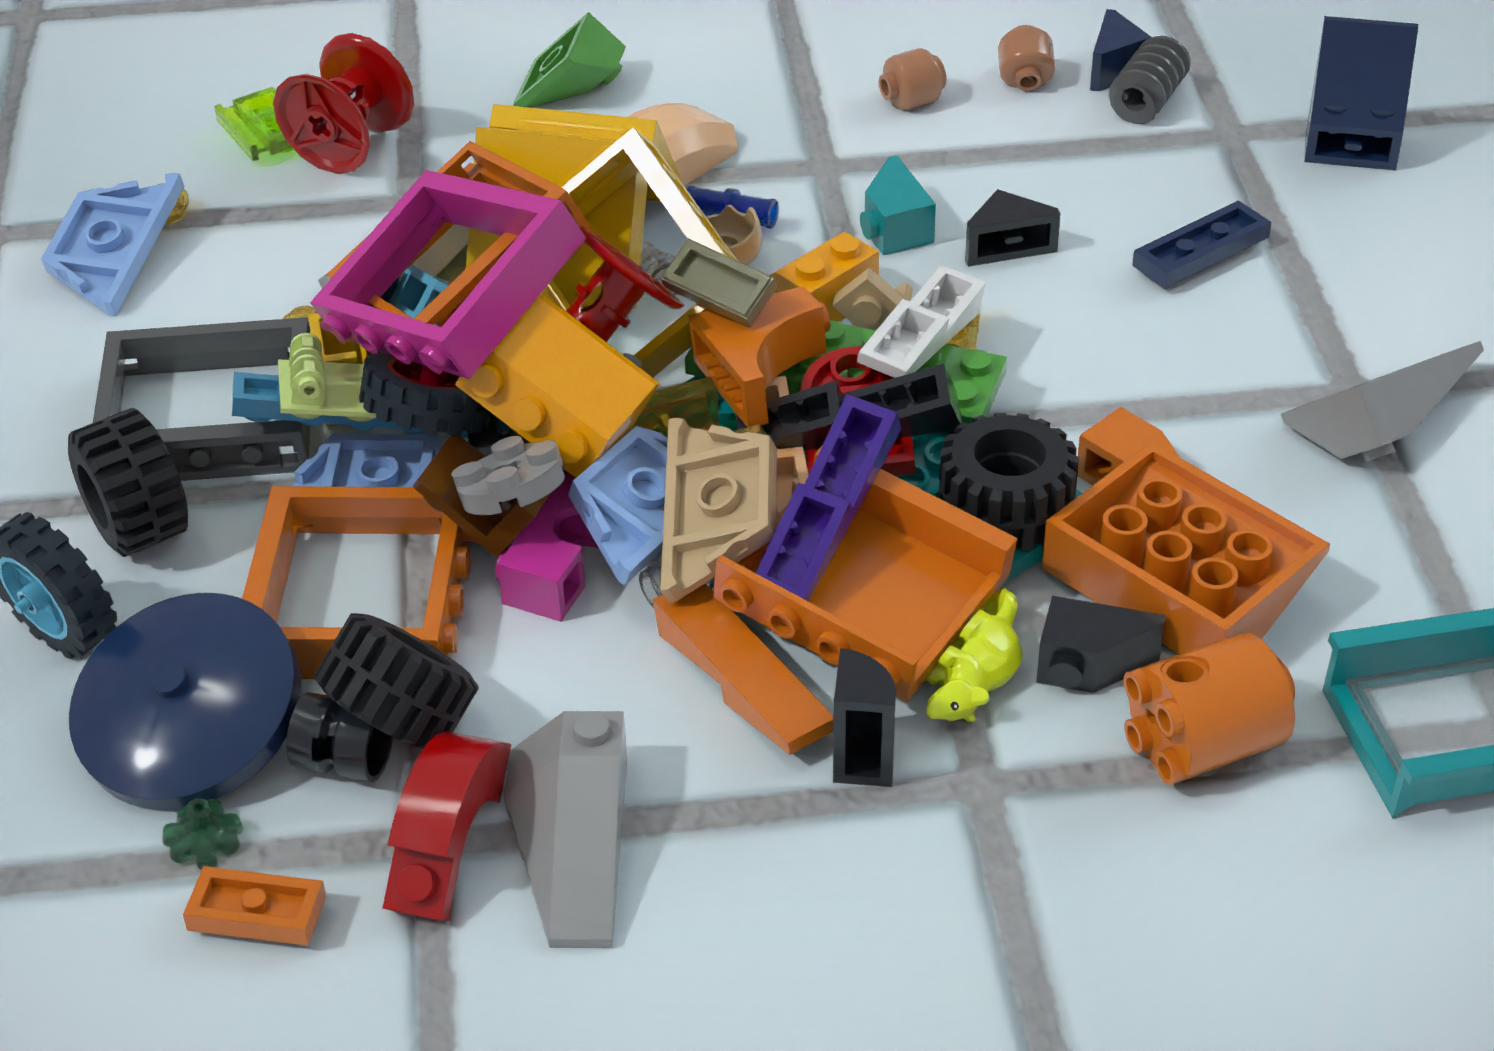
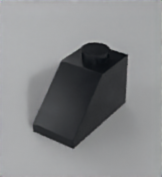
(1095, 644)

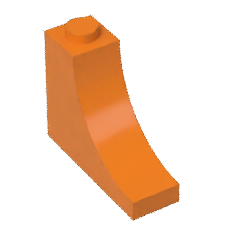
(748, 359)

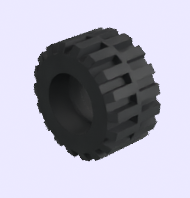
(1009, 473)
(128, 481)
(395, 680)

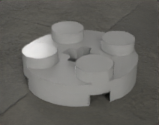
(509, 473)

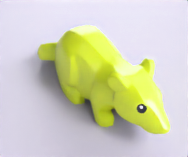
(978, 661)

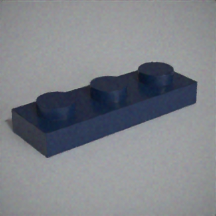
(1201, 244)

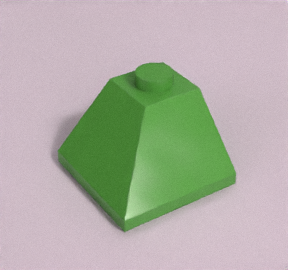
(572, 64)

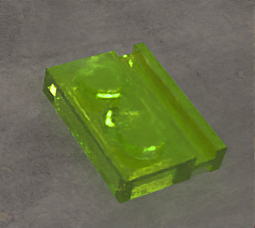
(253, 124)

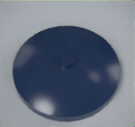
(184, 701)

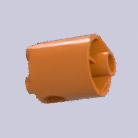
(1209, 707)

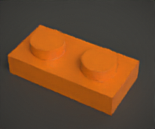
(255, 905)

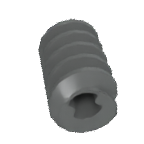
(1149, 79)

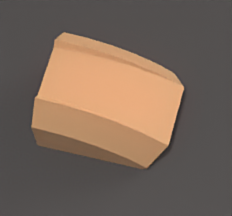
(693, 137)

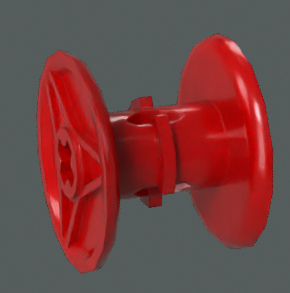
(331, 114)
(621, 290)

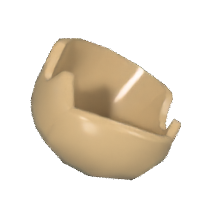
(739, 232)

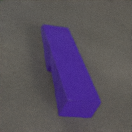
(830, 497)

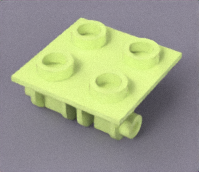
(318, 387)

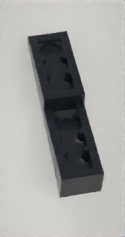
(922, 399)

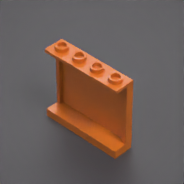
(894, 587)

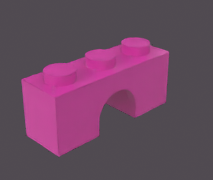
(546, 561)

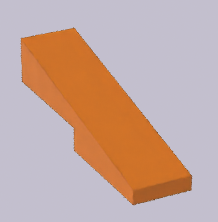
(749, 673)

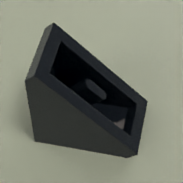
(1011, 229)

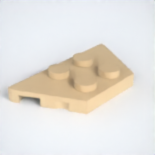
(715, 502)

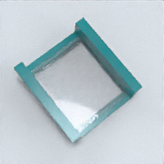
(1418, 705)

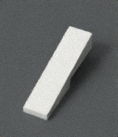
(924, 324)

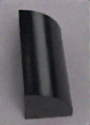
(863, 721)

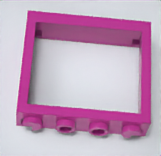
(494, 306)

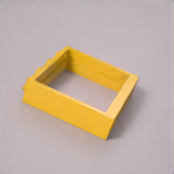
(602, 178)

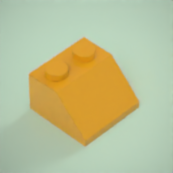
(828, 269)

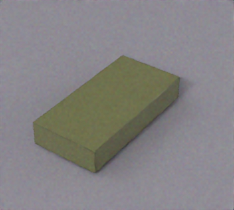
(719, 282)

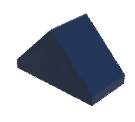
(1114, 48)

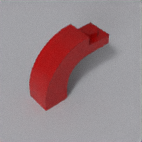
(434, 817)

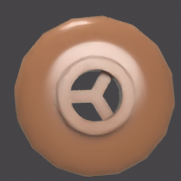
(1026, 58)
(912, 79)

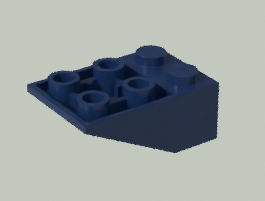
(1360, 93)

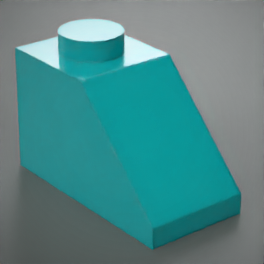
(897, 210)

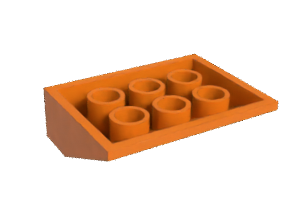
(1180, 547)

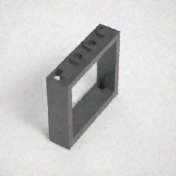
(210, 449)

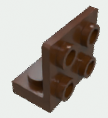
(439, 491)

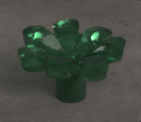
(202, 831)

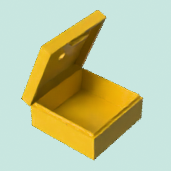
(559, 148)

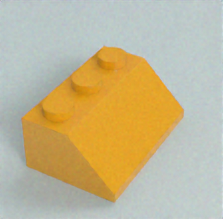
(561, 385)

